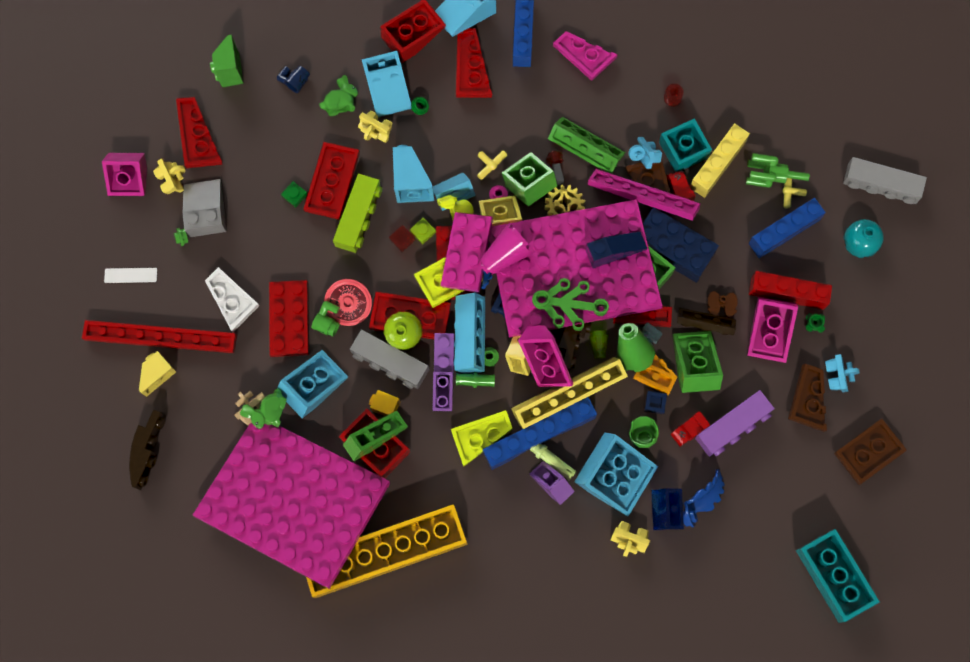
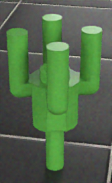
(771, 172)

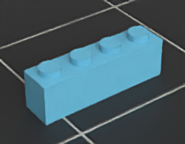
(469, 333)

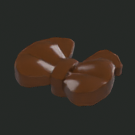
(716, 301)

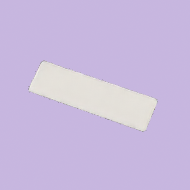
(130, 275)

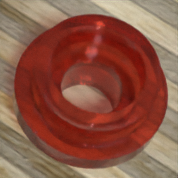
(554, 157)

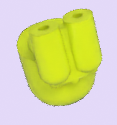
(450, 202)

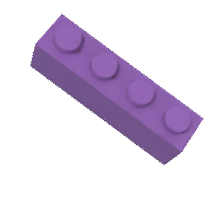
(735, 423)

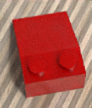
(412, 30)

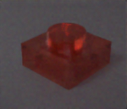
(402, 238)

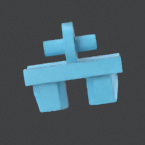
(645, 152)
(840, 382)

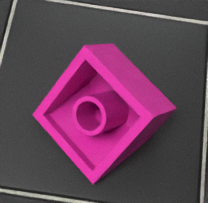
(125, 174)

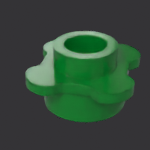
(819, 318)

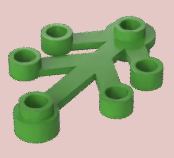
(567, 303)

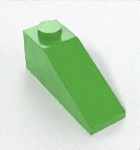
(374, 435)

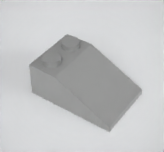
(203, 208)

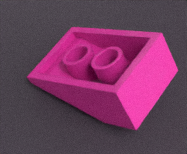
(772, 329)

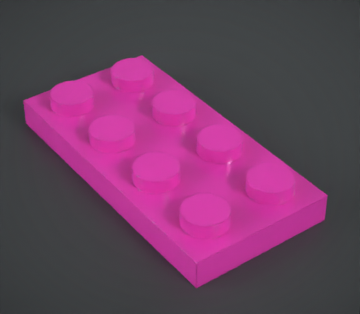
(466, 247)

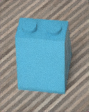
(410, 178)

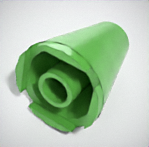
(634, 348)

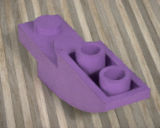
(443, 372)

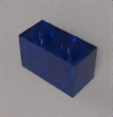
(667, 509)

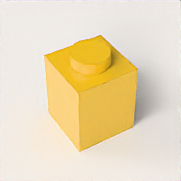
(384, 403)

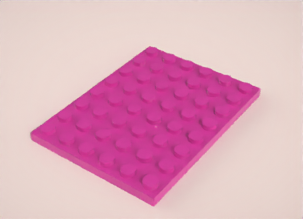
(561, 253)
(292, 501)

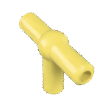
(491, 164)
(788, 190)

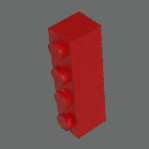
(790, 289)

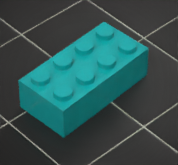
(837, 576)

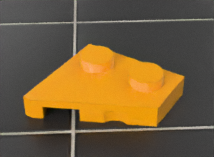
(657, 376)

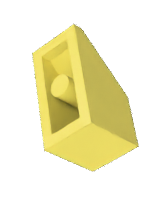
(154, 373)

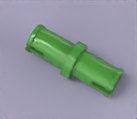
(475, 380)

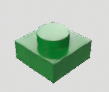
(294, 194)

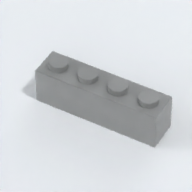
(884, 180)
(389, 359)

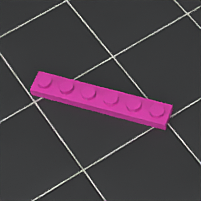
(644, 194)

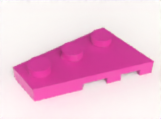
(586, 57)

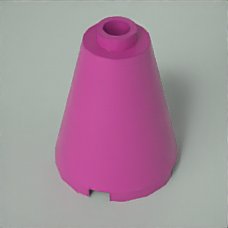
(505, 251)

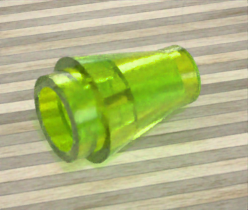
(599, 343)

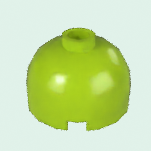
(403, 330)

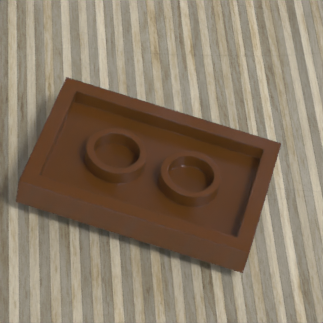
(870, 451)

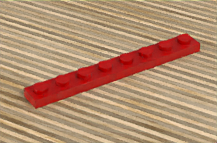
(159, 336)

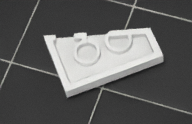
(231, 299)

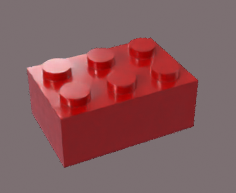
(385, 457)

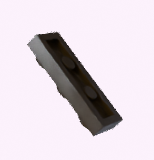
(706, 321)

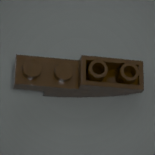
(570, 342)
(140, 455)

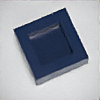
(655, 402)

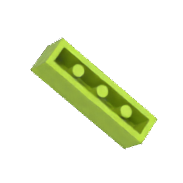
(357, 213)

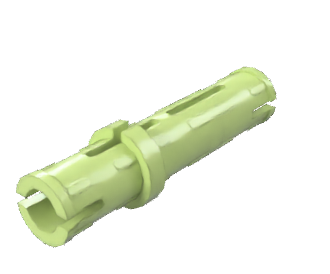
(555, 462)

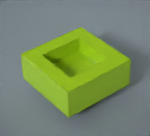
(422, 231)

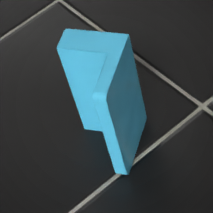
(457, 186)

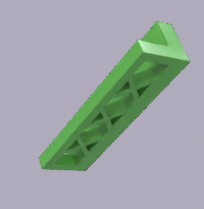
(586, 145)

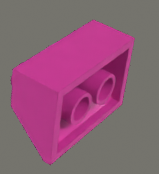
(544, 357)

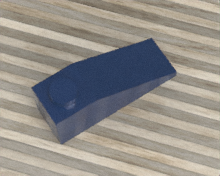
(614, 248)

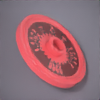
(353, 300)

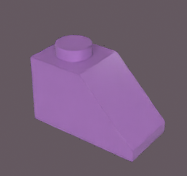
(552, 482)

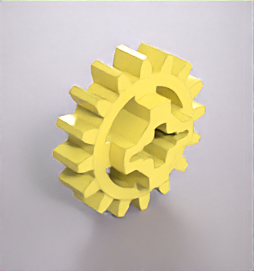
(557, 206)

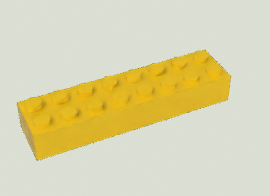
(397, 548)

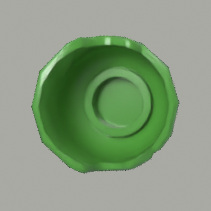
(644, 432)

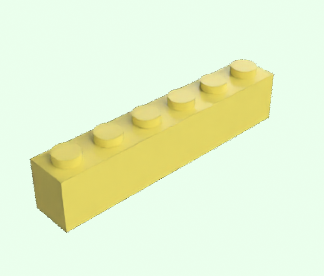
(562, 397)

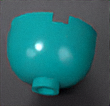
(863, 238)

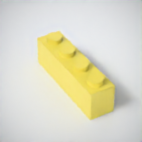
(719, 160)

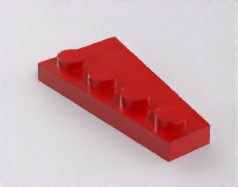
(471, 72)
(195, 137)

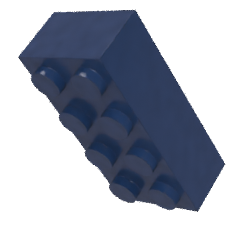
(679, 244)

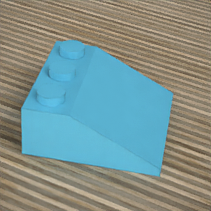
(616, 473)

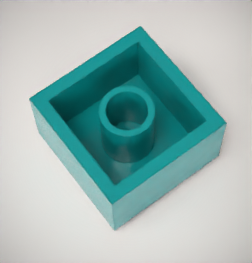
(685, 145)

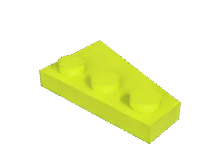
(479, 434)

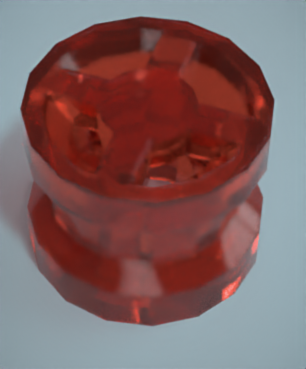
(673, 99)

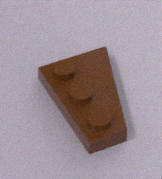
(651, 177)
(808, 399)

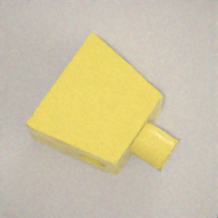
(516, 358)

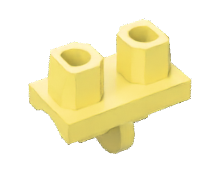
(374, 128)
(172, 175)
(628, 541)

